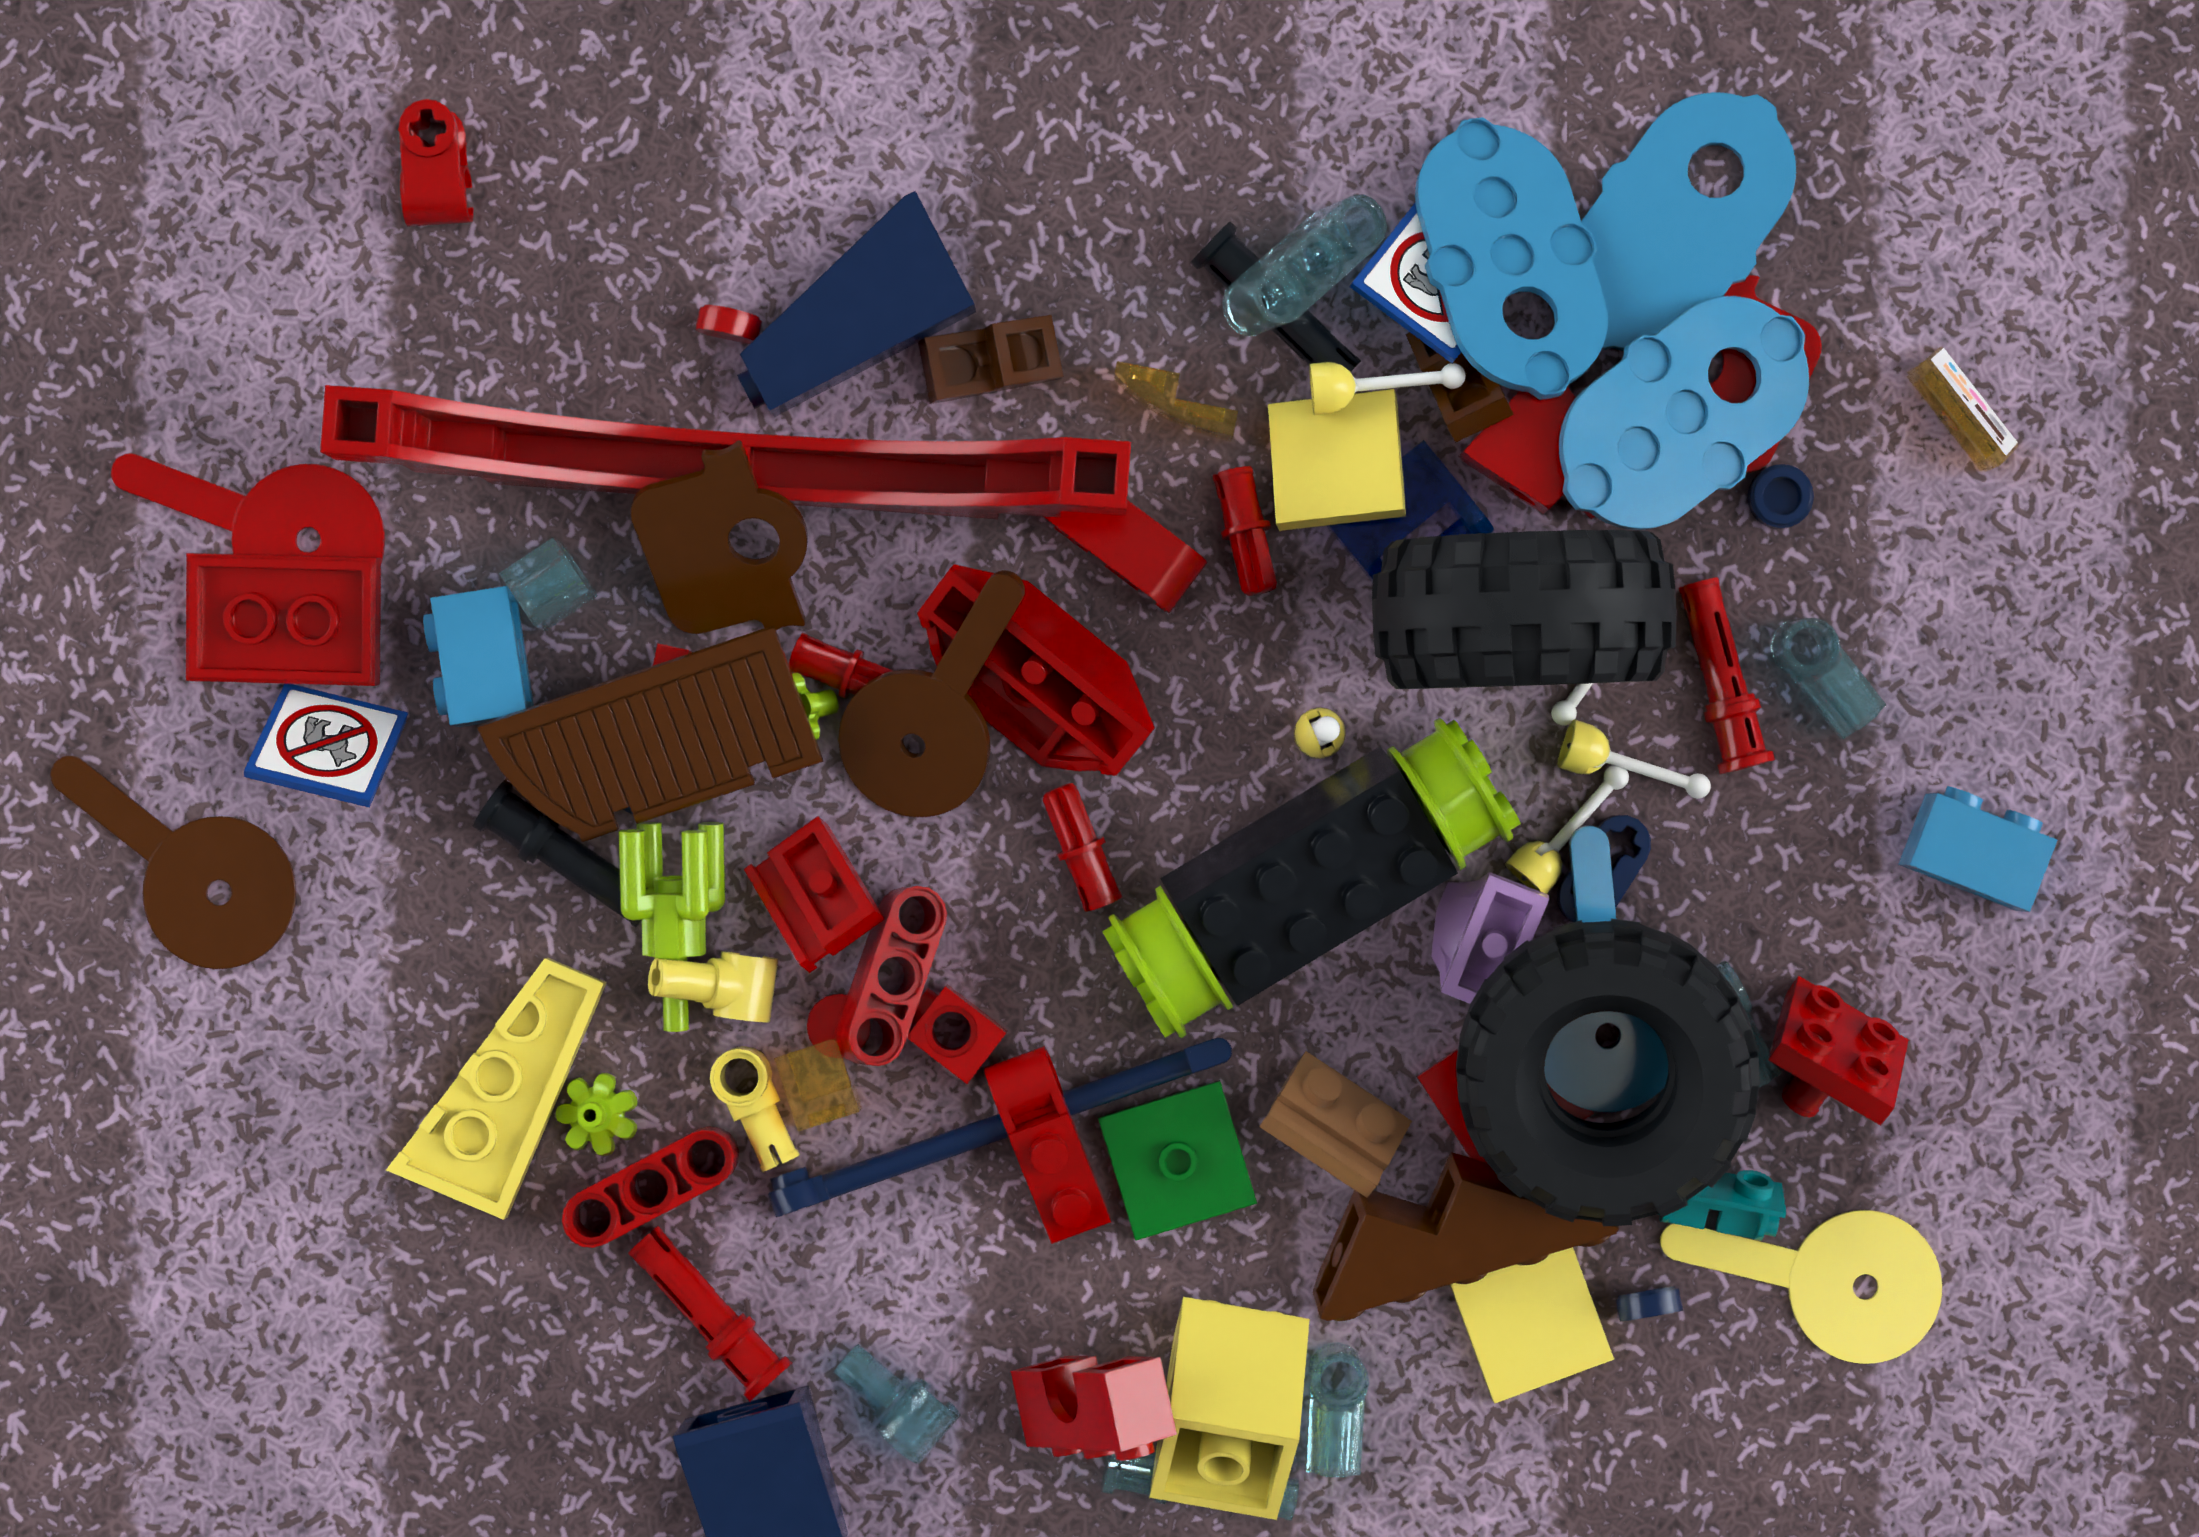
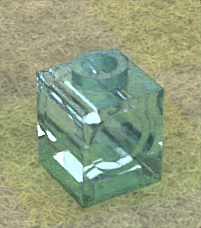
(548, 584)

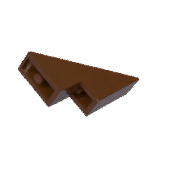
(1469, 1228)

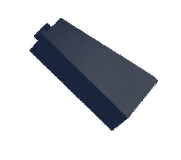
(861, 311)

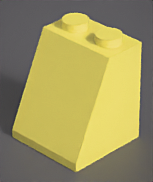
(1234, 1408)

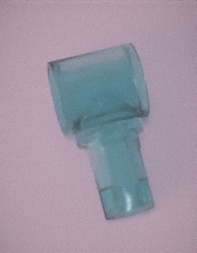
(906, 1409)

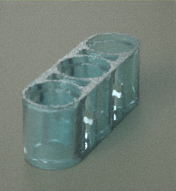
(1281, 273)

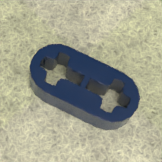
(1624, 868)

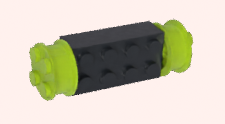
(1310, 876)

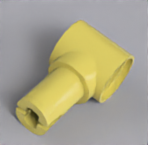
(730, 985)
(756, 1108)

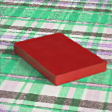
(283, 619)

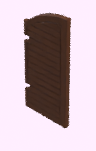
(658, 736)

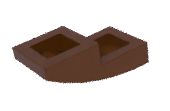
(990, 359)
(1472, 405)

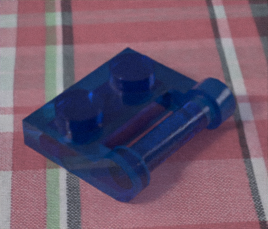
(1426, 490)

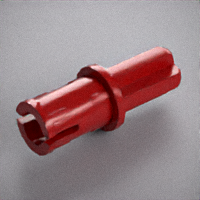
(1245, 529)
(833, 665)
(1081, 847)

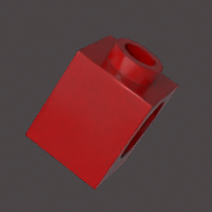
(983, 1038)

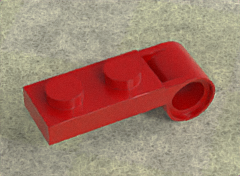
(1047, 1144)

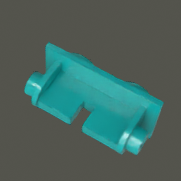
(1746, 1204)

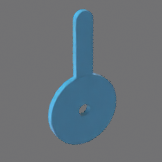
(1575, 1063)

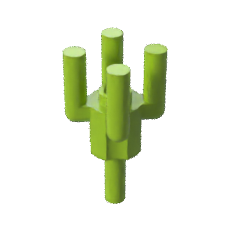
(672, 905)

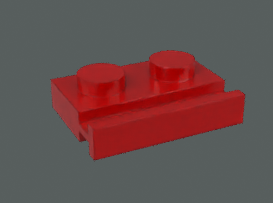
(814, 894)

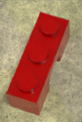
(1094, 1407)

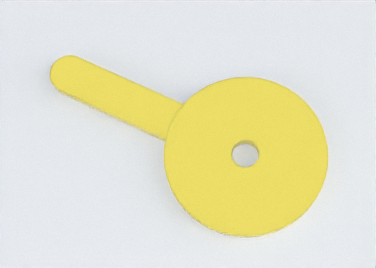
(1823, 1278)

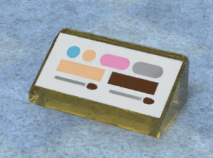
(1962, 410)

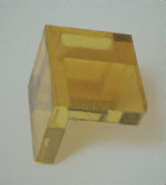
(817, 1084)

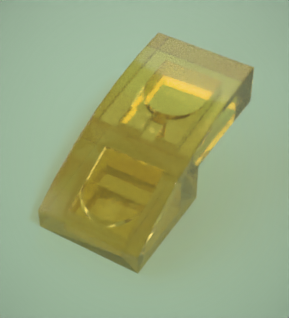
(1157, 392)

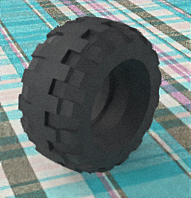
(1524, 609)
(1628, 1165)

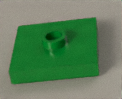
(1177, 1160)

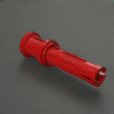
(1730, 706)
(729, 1335)

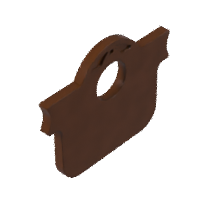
(689, 551)

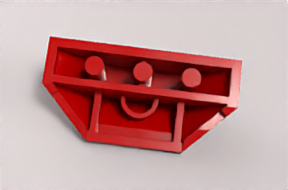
(1045, 680)

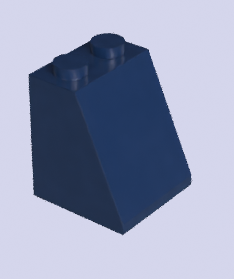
(761, 1469)

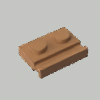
(1336, 1124)

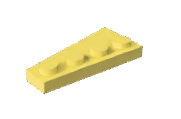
(496, 1110)

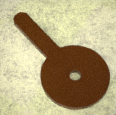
(935, 710)
(185, 866)

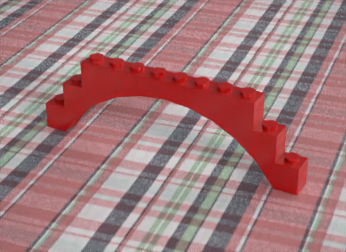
(622, 457)

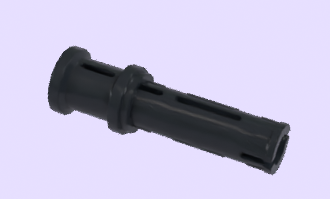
(1229, 258)
(542, 839)

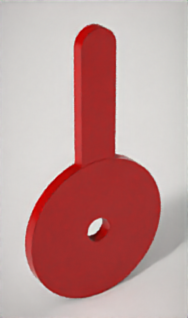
(273, 509)

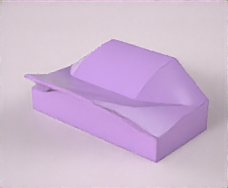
(1479, 927)

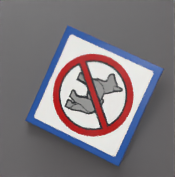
(1401, 289)
(326, 745)

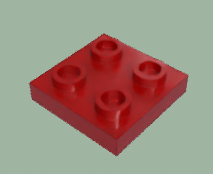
(1836, 1054)

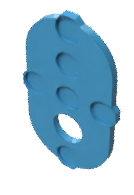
(1503, 225)
(1664, 240)
(1656, 436)

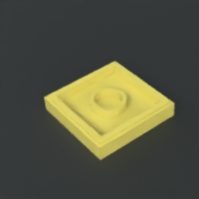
(1336, 463)
(1532, 1324)

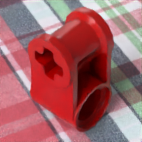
(433, 176)

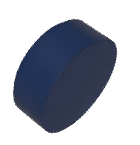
(1780, 496)
(1649, 1303)

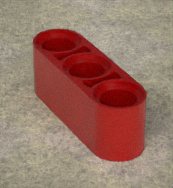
(1135, 551)
(915, 955)
(625, 1204)

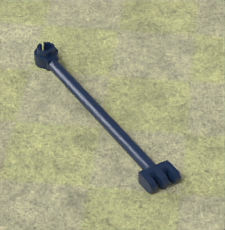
(798, 1190)

